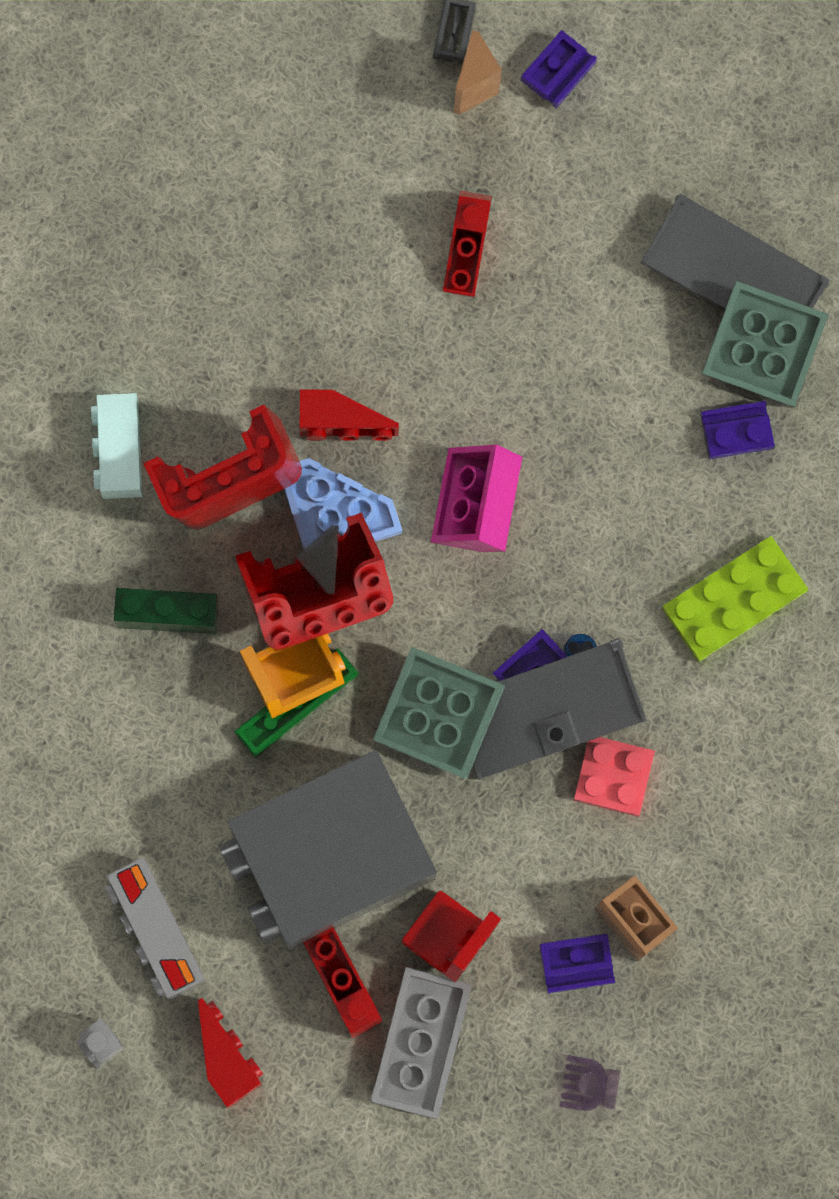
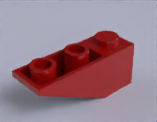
(467, 243)
(334, 414)
(342, 982)
(225, 1066)

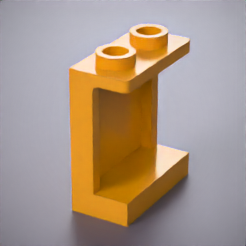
(294, 673)

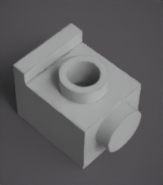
(99, 1043)

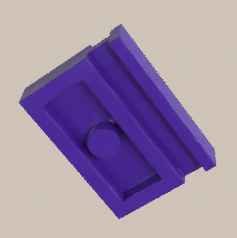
(558, 69)
(737, 430)
(577, 963)

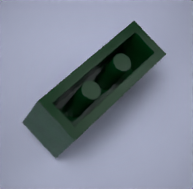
(166, 610)

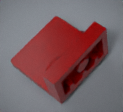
(449, 935)

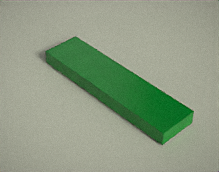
(263, 731)

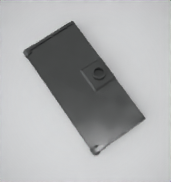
(711, 254)
(560, 708)

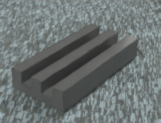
(450, 55)

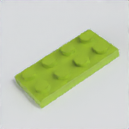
(734, 598)

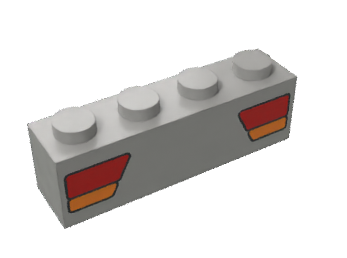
(155, 928)

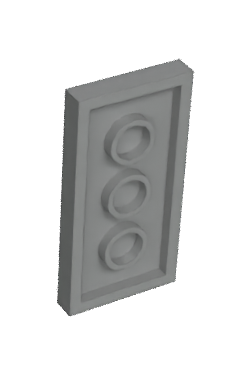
(421, 1043)

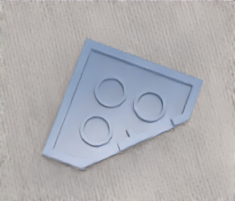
(328, 498)

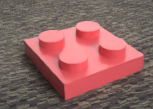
(614, 776)

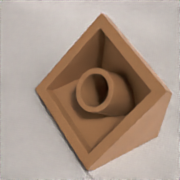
(478, 76)
(636, 918)

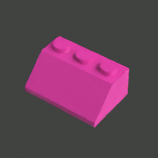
(477, 498)

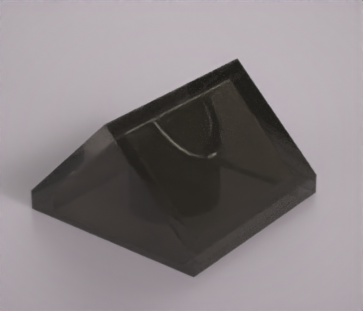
(320, 559)

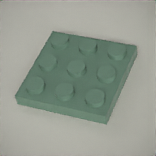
(765, 344)
(439, 712)

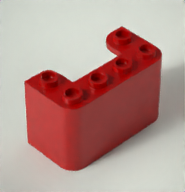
(233, 484)
(295, 610)

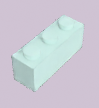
(117, 446)

